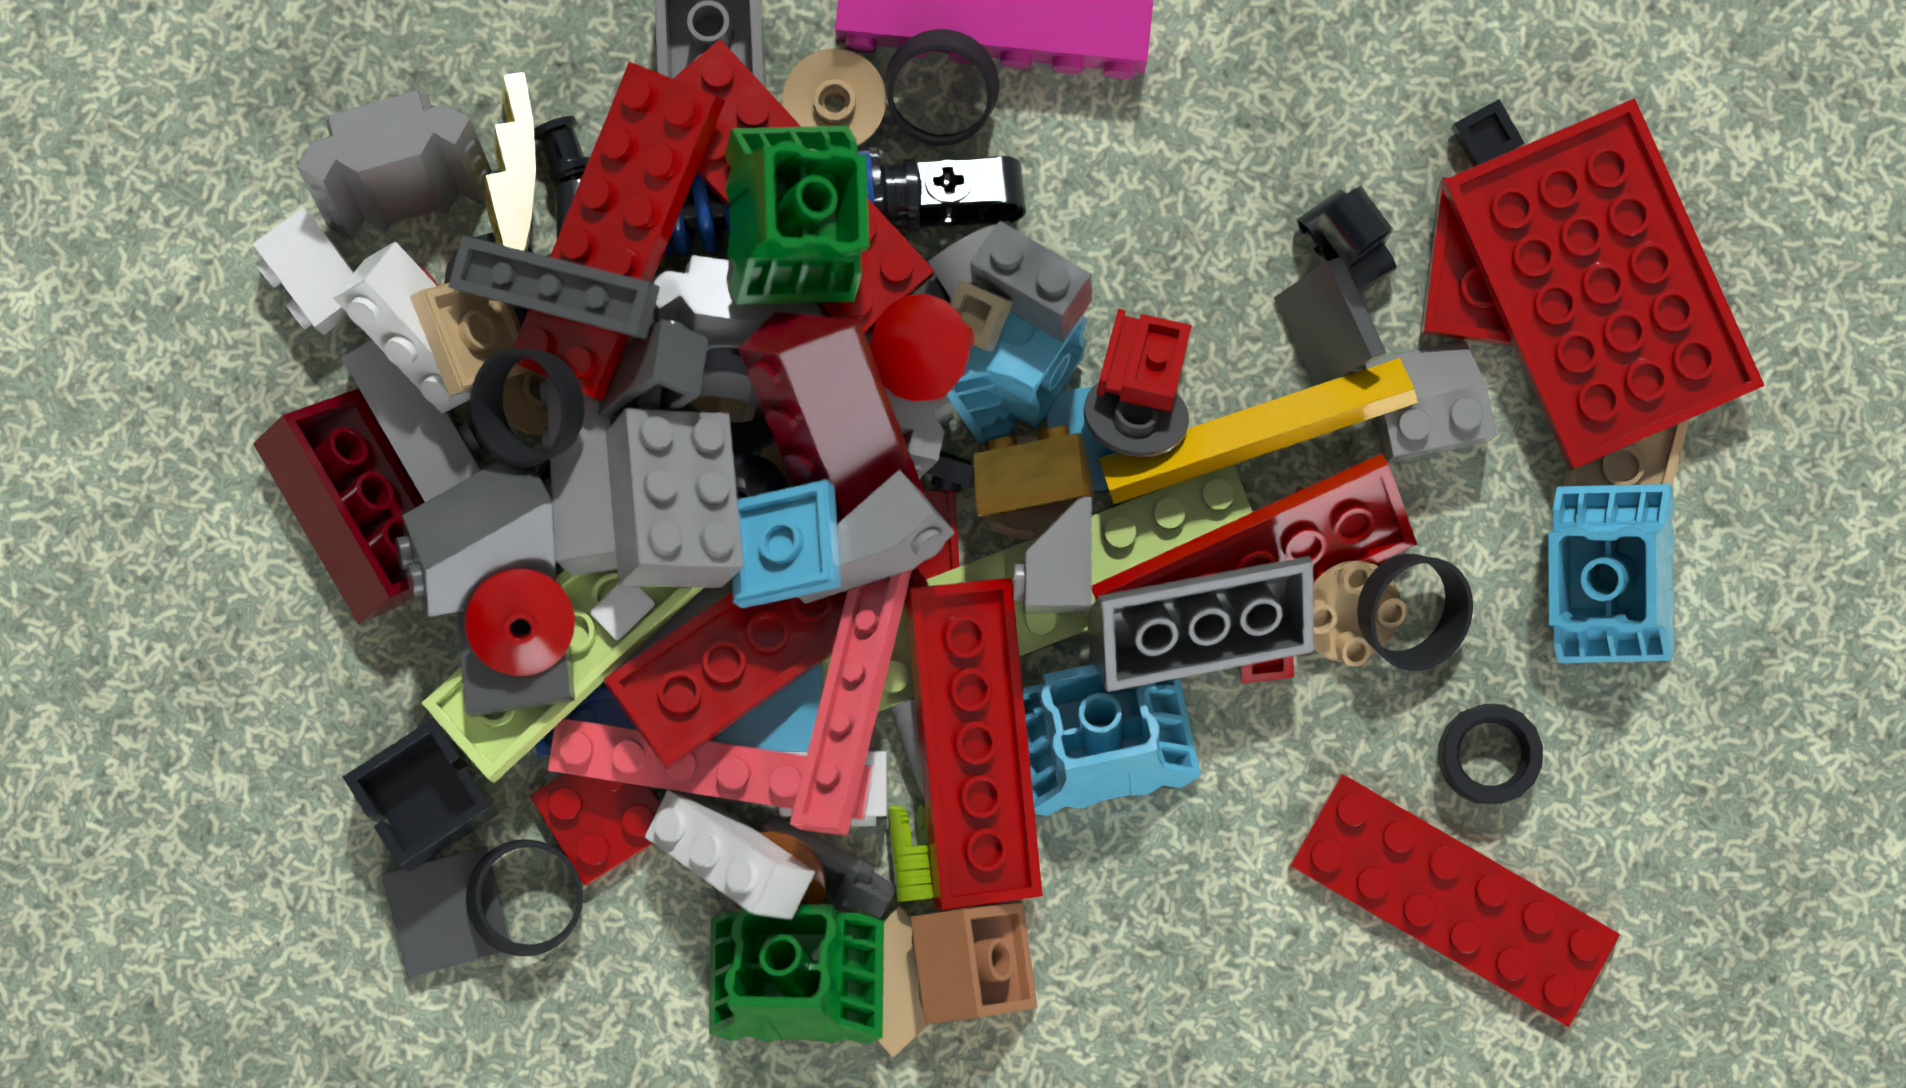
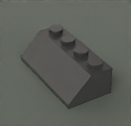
(1202, 624)

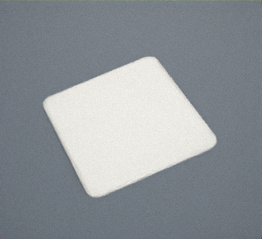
(622, 609)

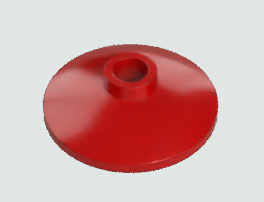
(526, 596)

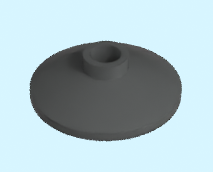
(1134, 427)

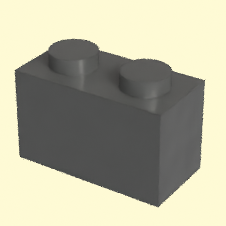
(1041, 283)
(657, 371)

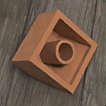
(973, 963)

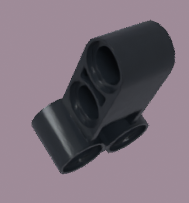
(1351, 229)

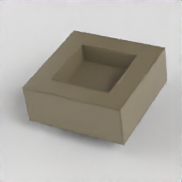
(982, 311)

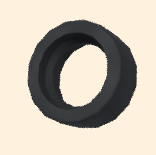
(1527, 738)

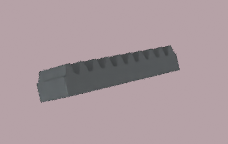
(554, 287)

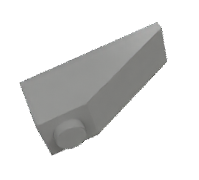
(887, 535)

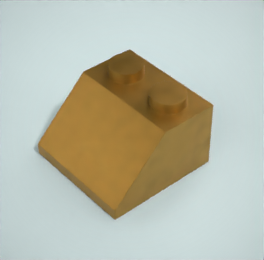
(1031, 473)

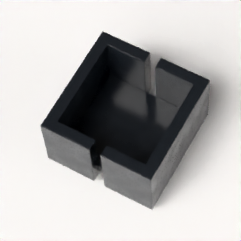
(423, 794)

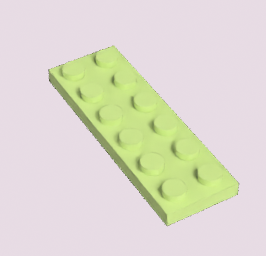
(503, 738)

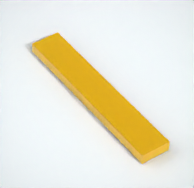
(1263, 429)

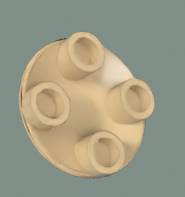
(1335, 613)

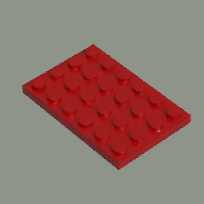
(1602, 284)

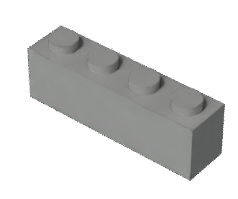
(427, 442)
(580, 489)

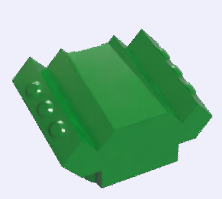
(796, 214)
(797, 976)

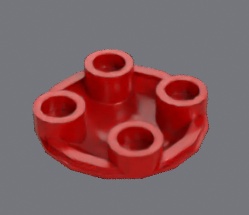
(921, 347)

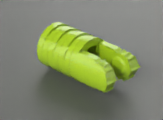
(910, 862)

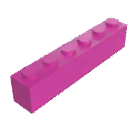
(1018, 32)

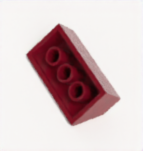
(827, 405)
(346, 496)

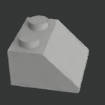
(1450, 408)
(1058, 566)

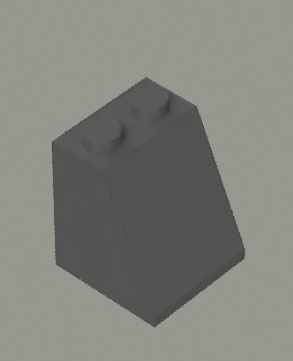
(475, 531)

